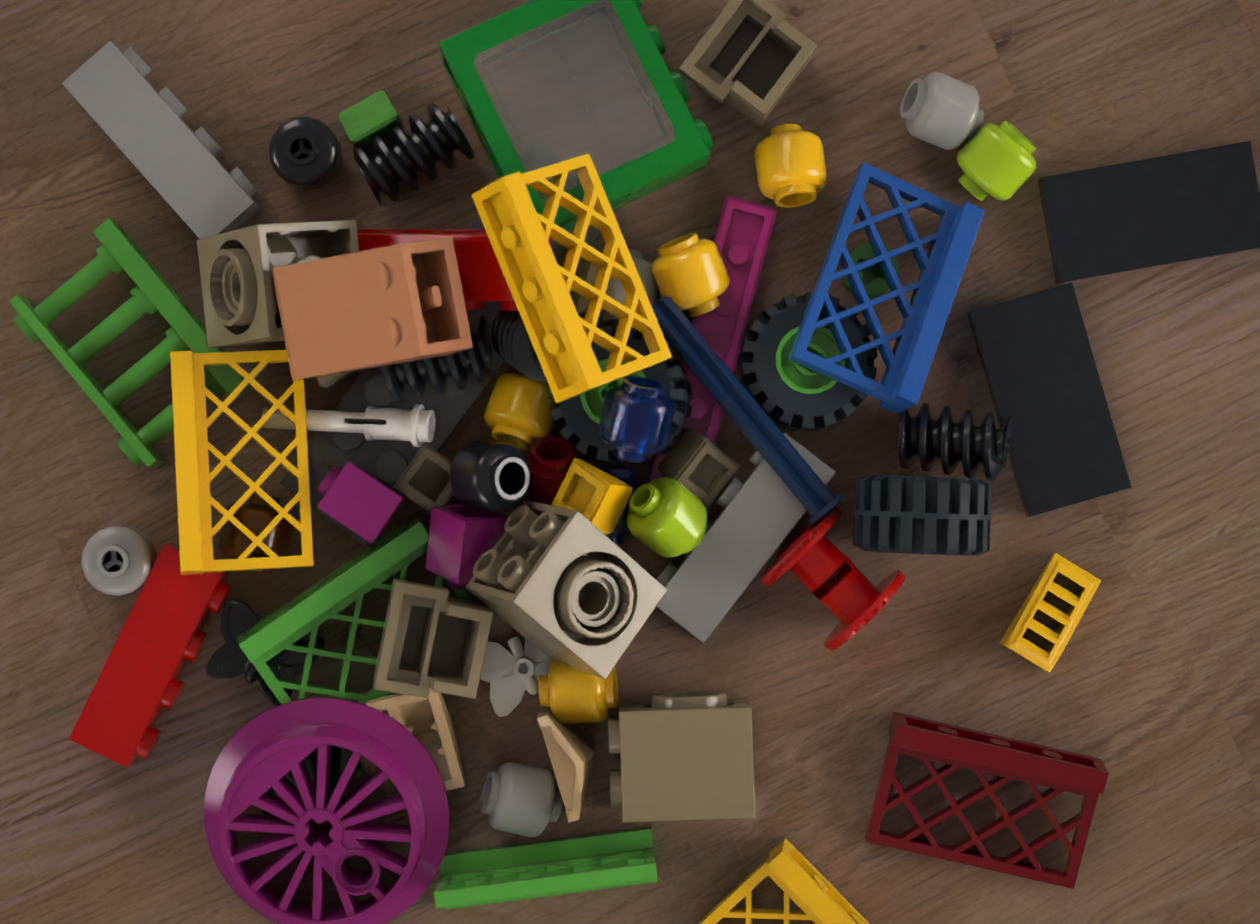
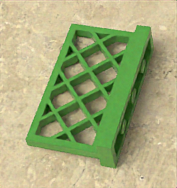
(324, 602)
(546, 868)

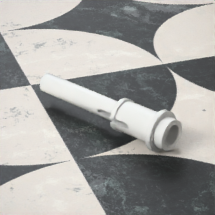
(401, 424)

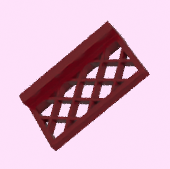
(996, 756)

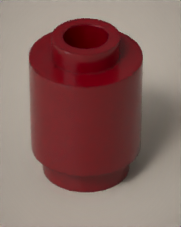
(548, 465)

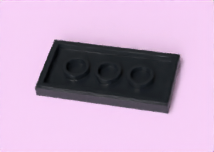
(1152, 212)
(1049, 382)

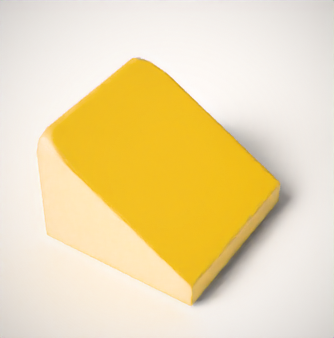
(593, 494)

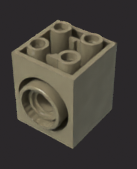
(239, 279)
(565, 587)
(683, 758)

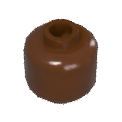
(256, 516)

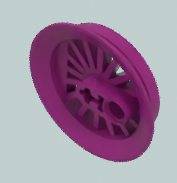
(278, 744)

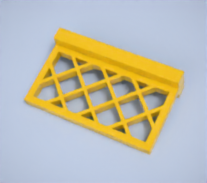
(544, 287)
(193, 462)
(799, 882)

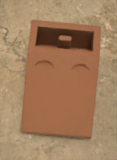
(372, 308)

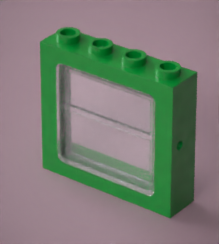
(572, 84)

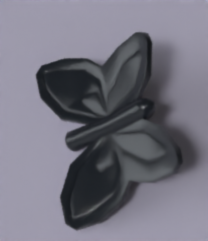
(231, 661)

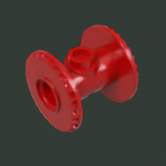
(833, 579)

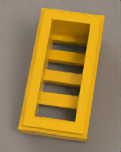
(1058, 640)

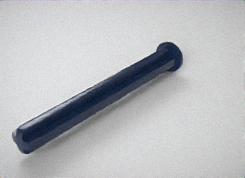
(744, 410)

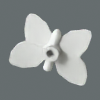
(513, 673)

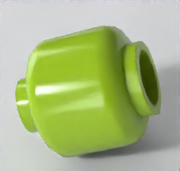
(996, 161)
(667, 517)

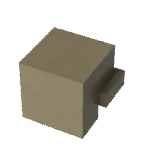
(749, 57)
(431, 642)

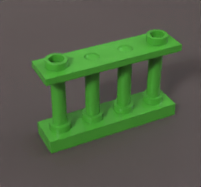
(150, 294)

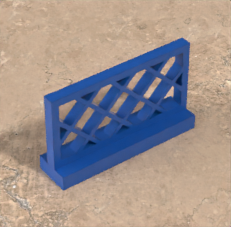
(930, 302)

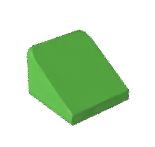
(369, 118)

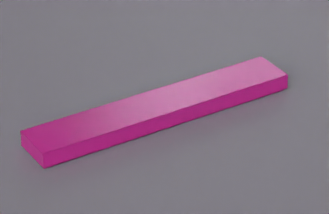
(742, 244)

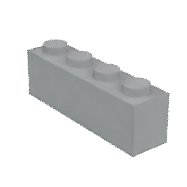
(160, 143)
(735, 545)

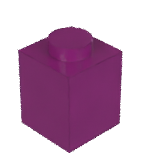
(359, 500)
(459, 539)

